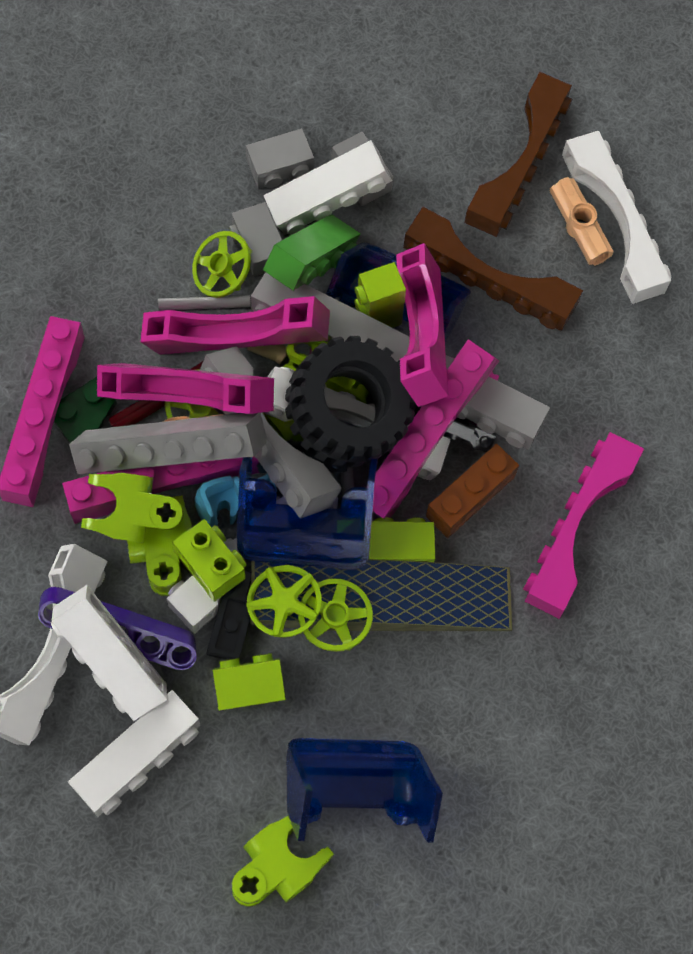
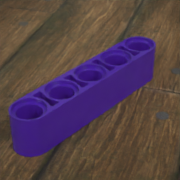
(137, 628)

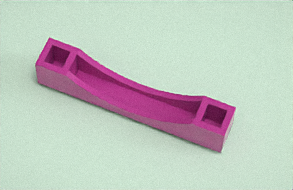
(284, 323)
(424, 365)
(206, 388)
(429, 425)
(29, 444)
(94, 502)
(557, 577)

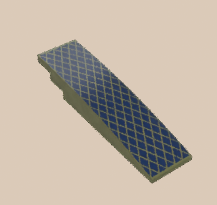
(408, 595)

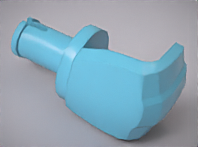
(217, 495)

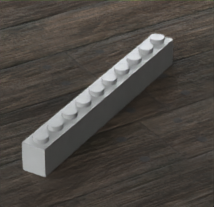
(493, 408)

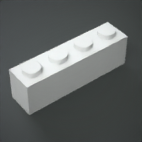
(328, 188)
(109, 653)
(134, 754)

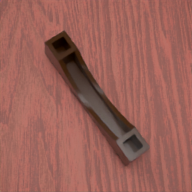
(494, 200)
(544, 298)

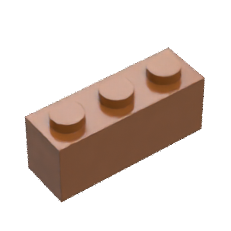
(472, 490)

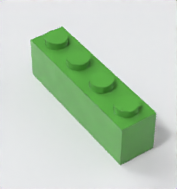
(310, 252)

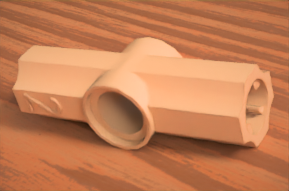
(587, 235)

